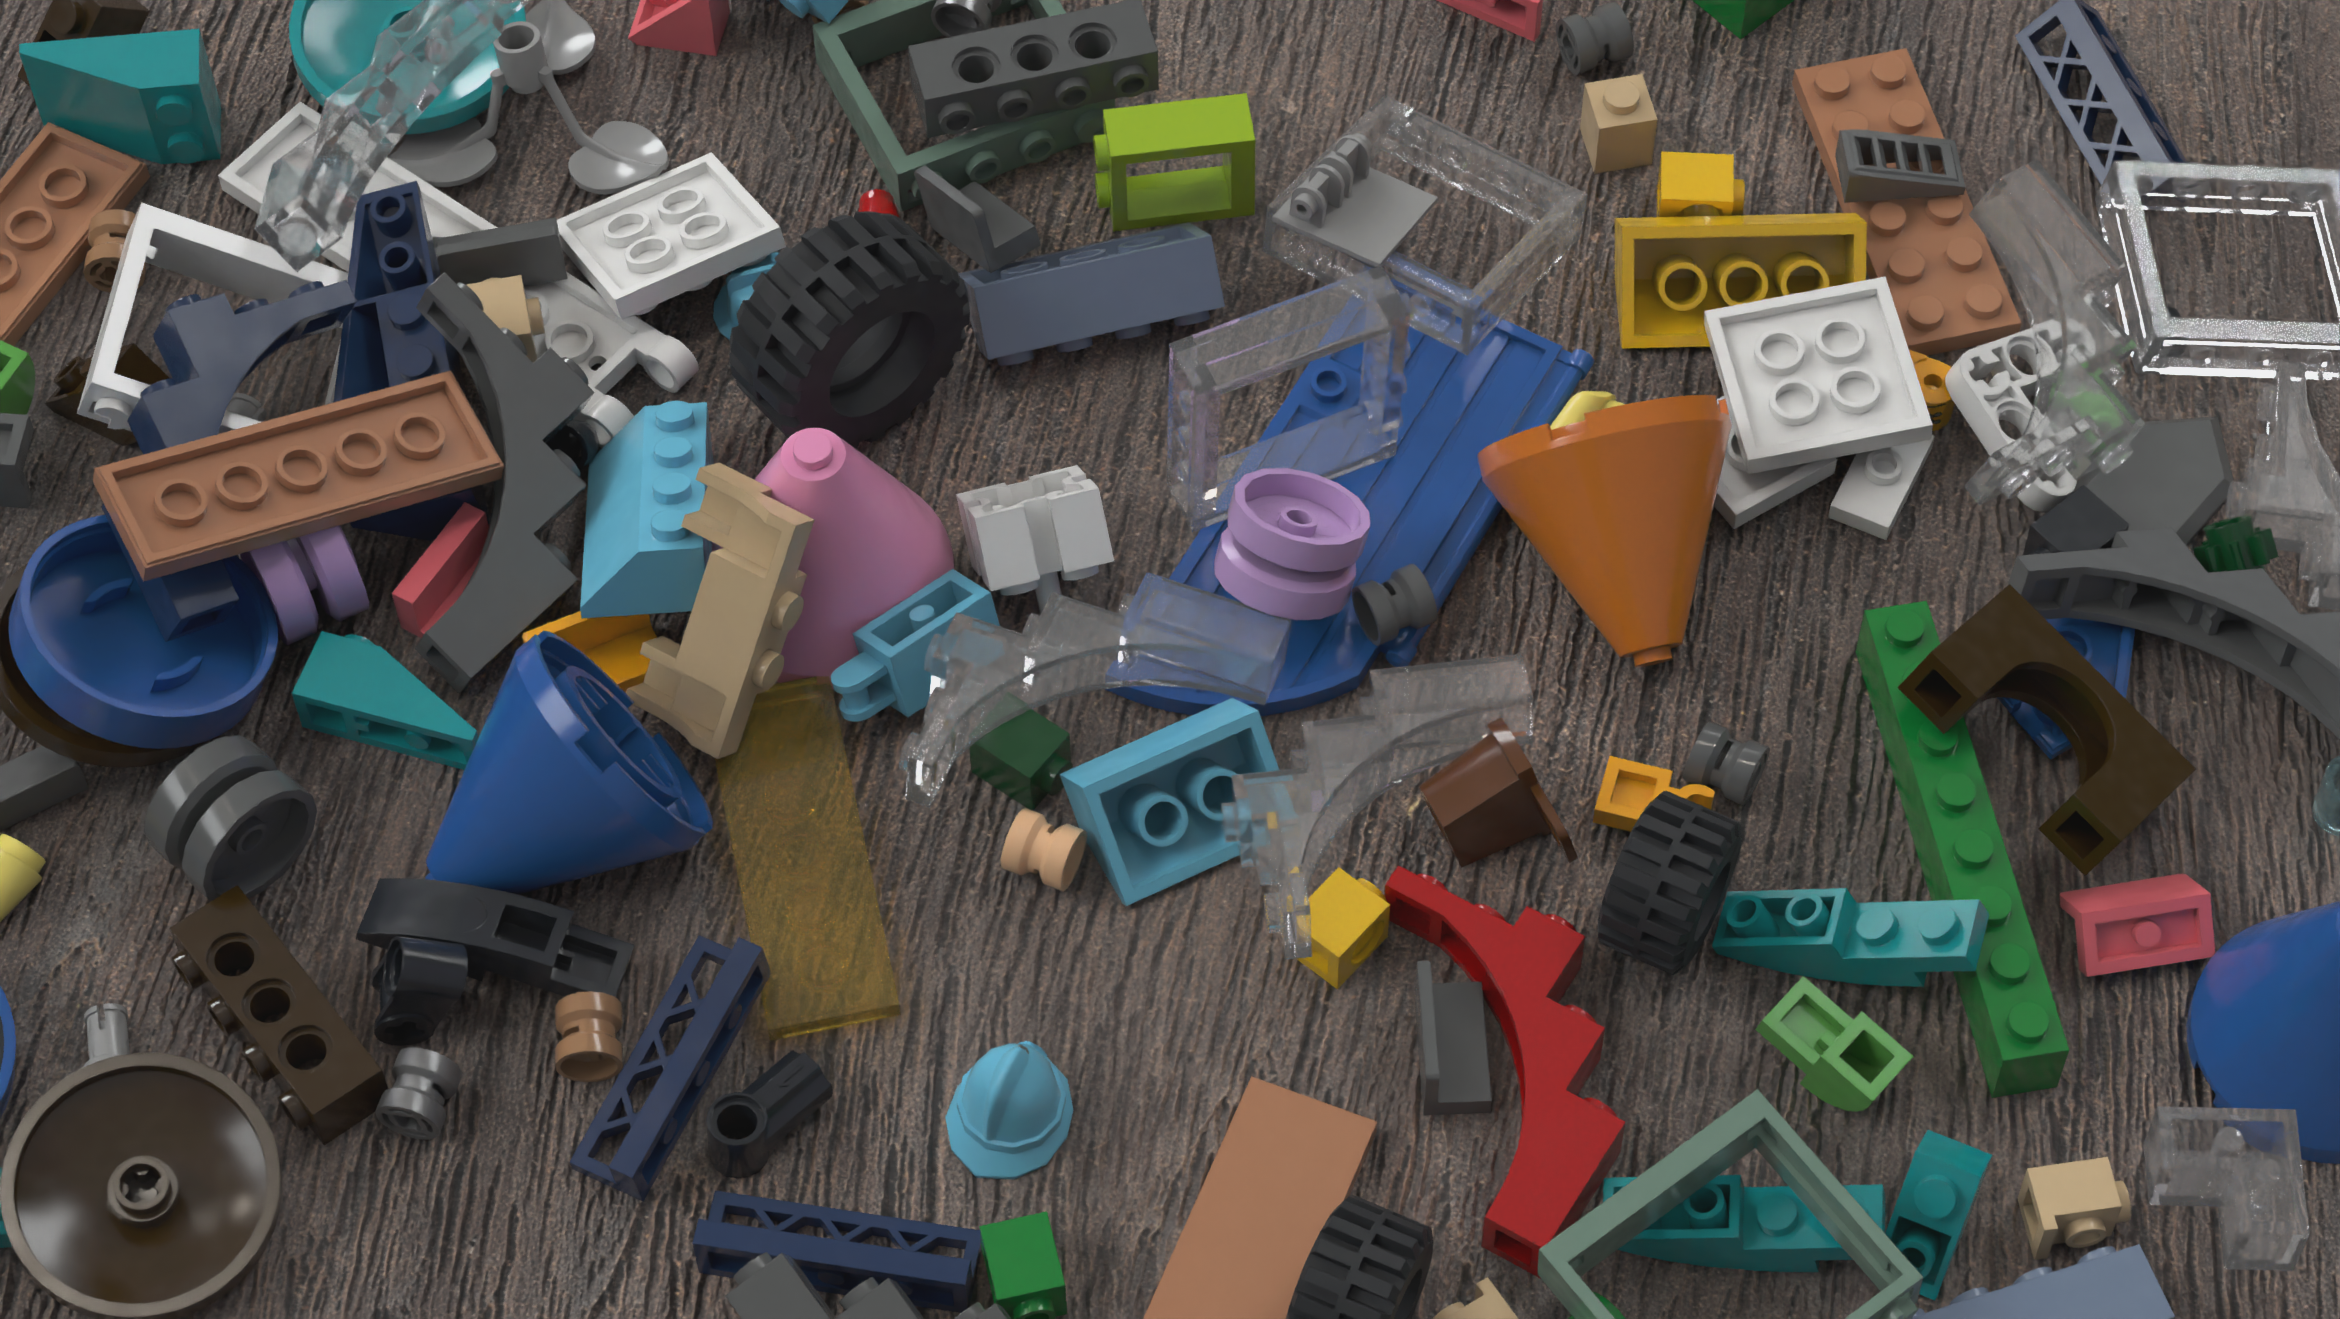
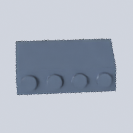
(1094, 292)

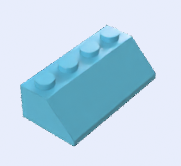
(635, 507)

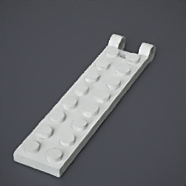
(573, 314)

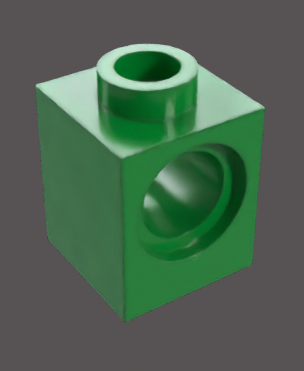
(1024, 1267)

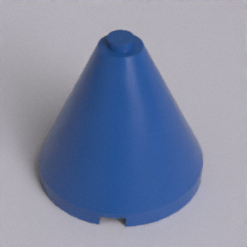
(563, 782)
(2271, 1024)

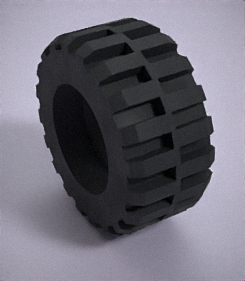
(850, 328)

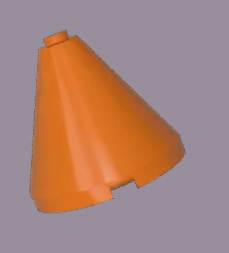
(1620, 511)

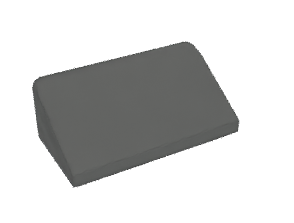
(36, 783)

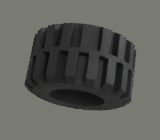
(1669, 882)
(1364, 1265)

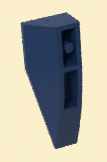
(389, 339)

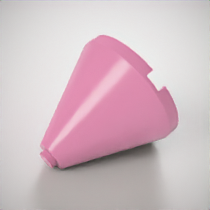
(865, 549)

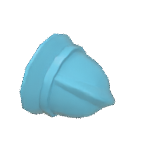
(1009, 1112)

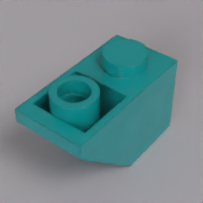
(1936, 1205)

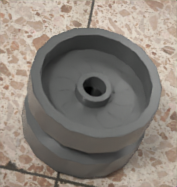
(230, 818)

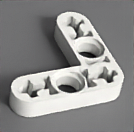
(2004, 400)

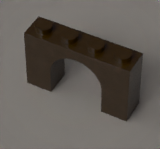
(2021, 656)

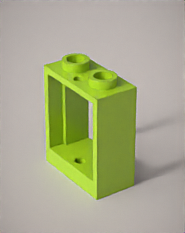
(1176, 132)

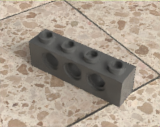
(1033, 68)

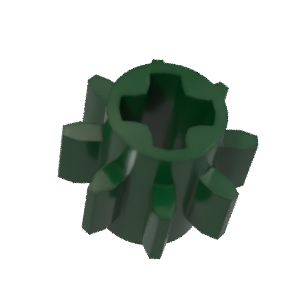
(2235, 546)

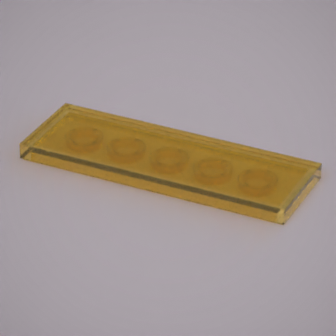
(805, 864)

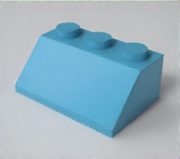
(1159, 799)

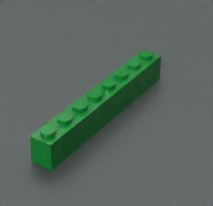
(1963, 858)

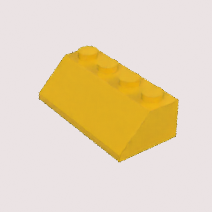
(1693, 264)

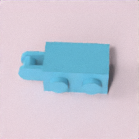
(895, 647)

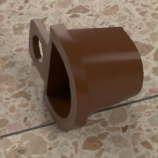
(1491, 799)

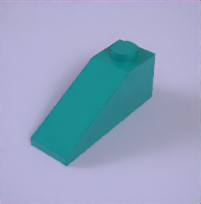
(371, 698)

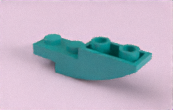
(1847, 941)
(1745, 1227)

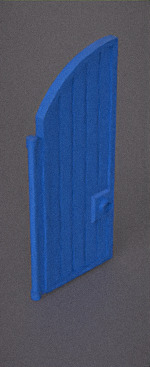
(1421, 502)

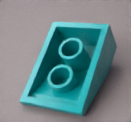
(130, 93)

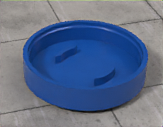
(103, 662)

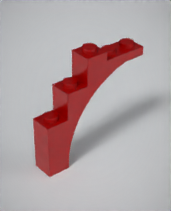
(1554, 1048)

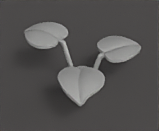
(528, 56)

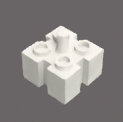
(1035, 528)

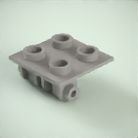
(1355, 205)

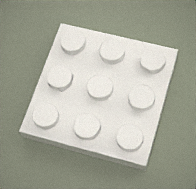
(668, 236)
(1817, 375)

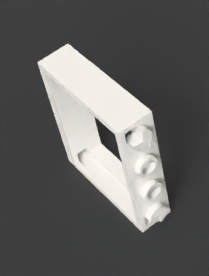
(200, 254)

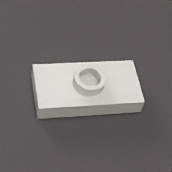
(1879, 487)

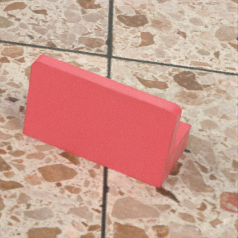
(441, 571)
(2140, 924)

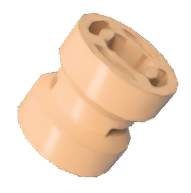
(1039, 847)

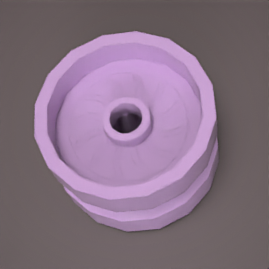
(1291, 543)
(305, 564)

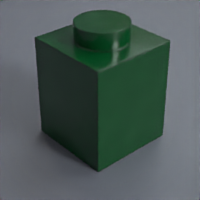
(1023, 758)

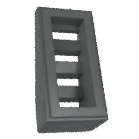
(1877, 182)

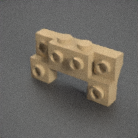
(737, 618)

